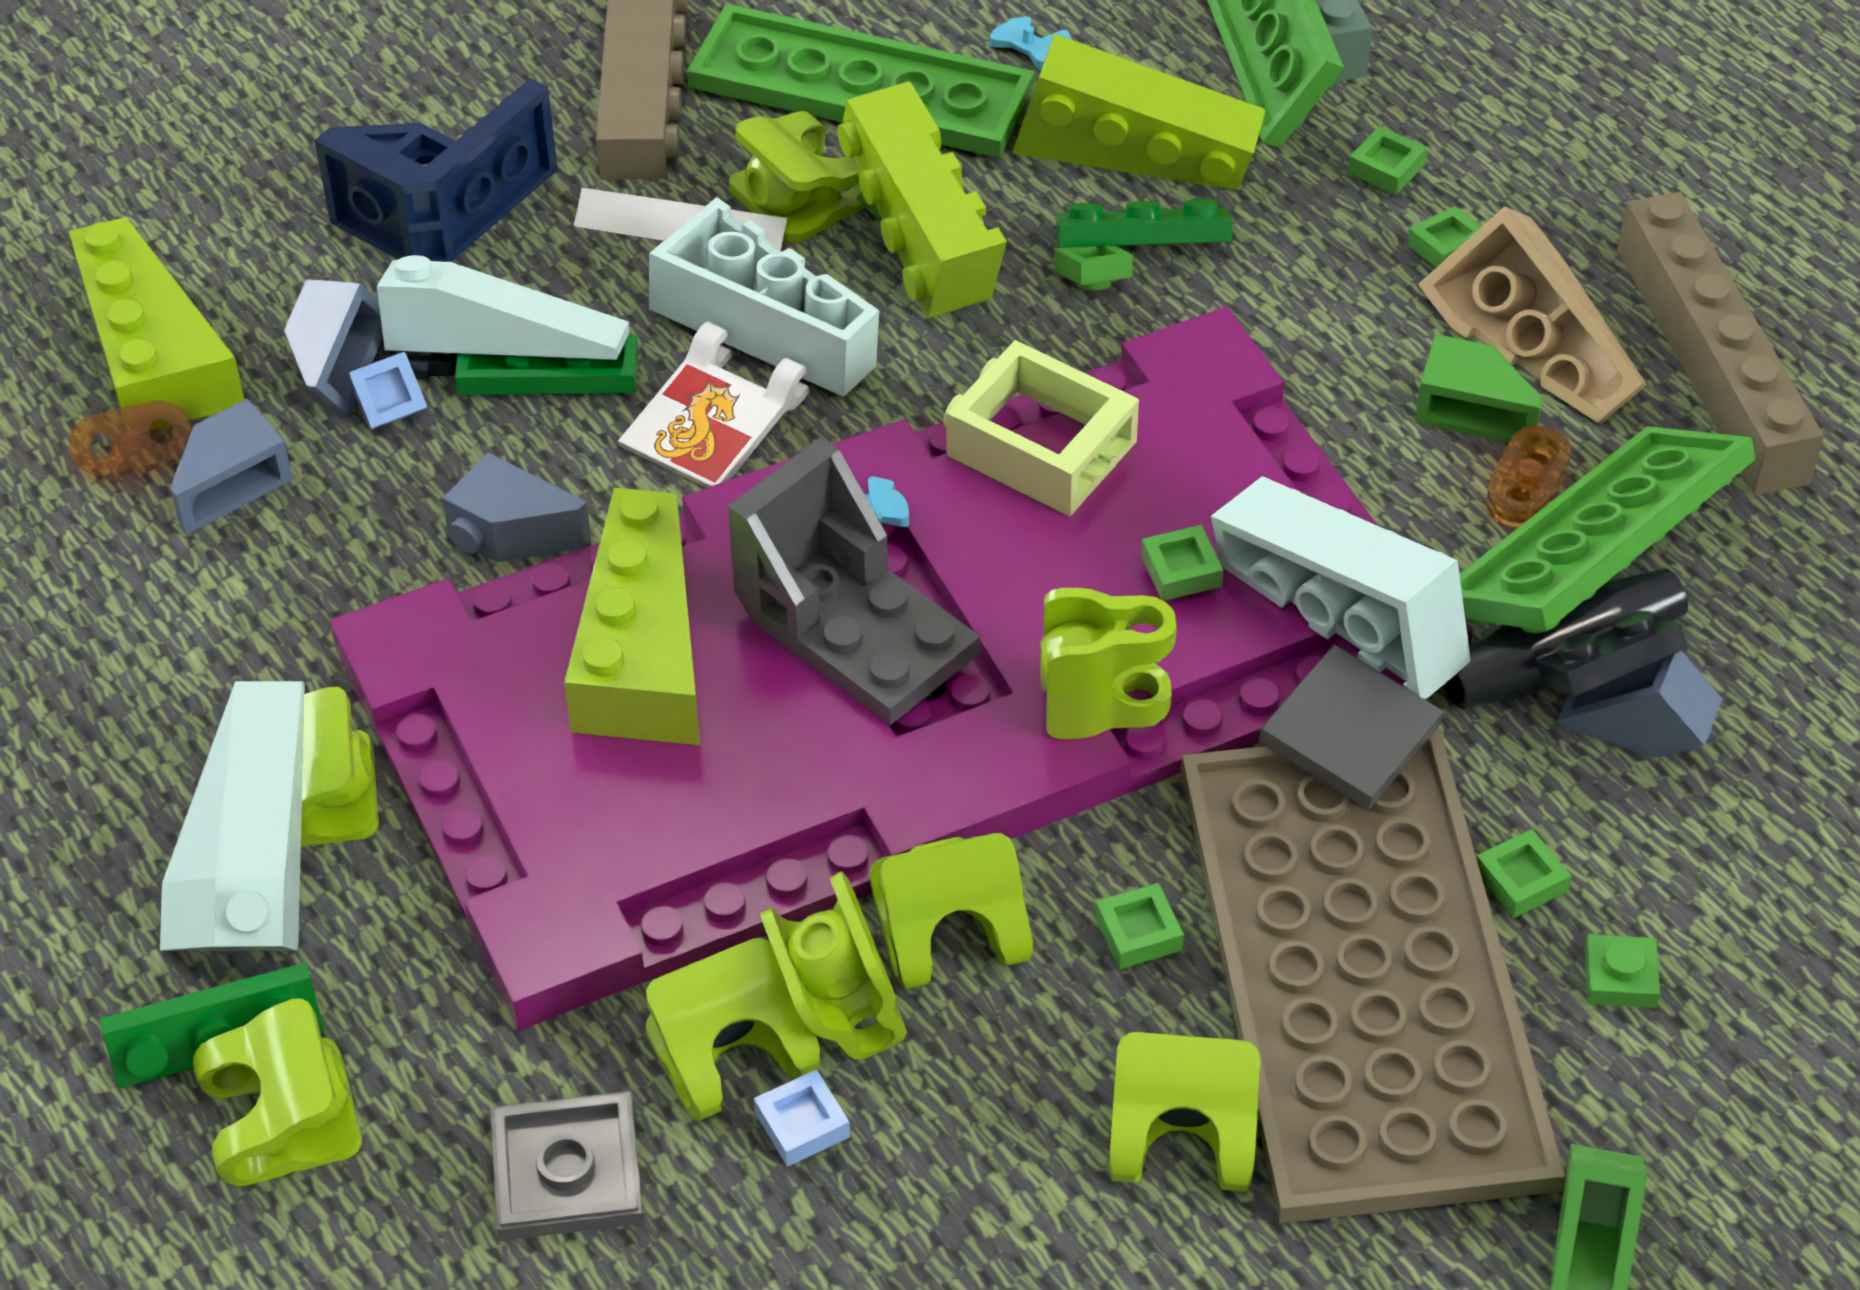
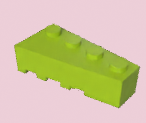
(1135, 119)
(921, 200)
(150, 328)
(633, 639)

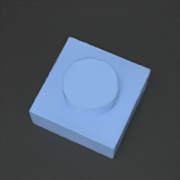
(387, 391)
(802, 1117)

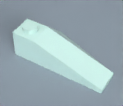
(470, 312)
(240, 844)

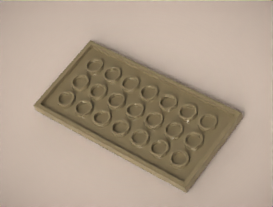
(1368, 989)

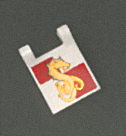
(709, 418)

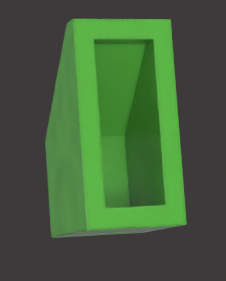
(1474, 391)
(1598, 1220)

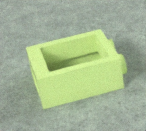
(1051, 478)

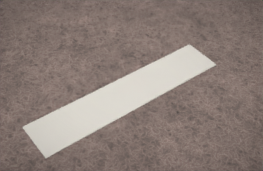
(655, 217)

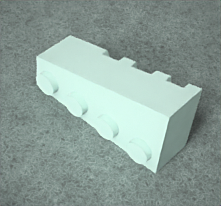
(763, 299)
(1349, 580)

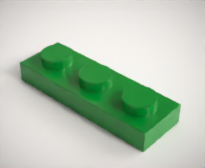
(1143, 224)
(547, 375)
(166, 1034)

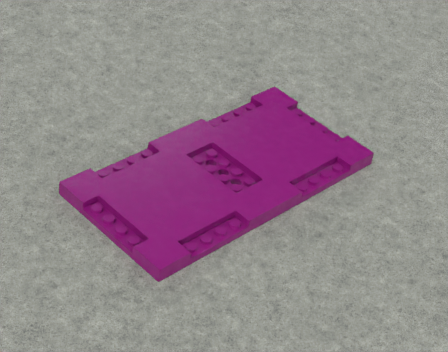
(641, 856)

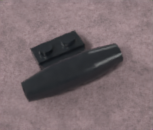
(1598, 641)

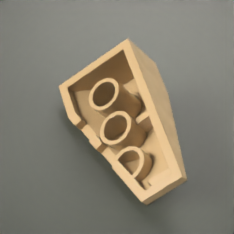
(1526, 302)

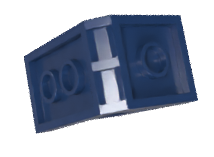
(437, 210)

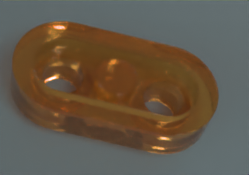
(130, 438)
(1520, 482)

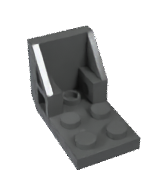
(821, 585)

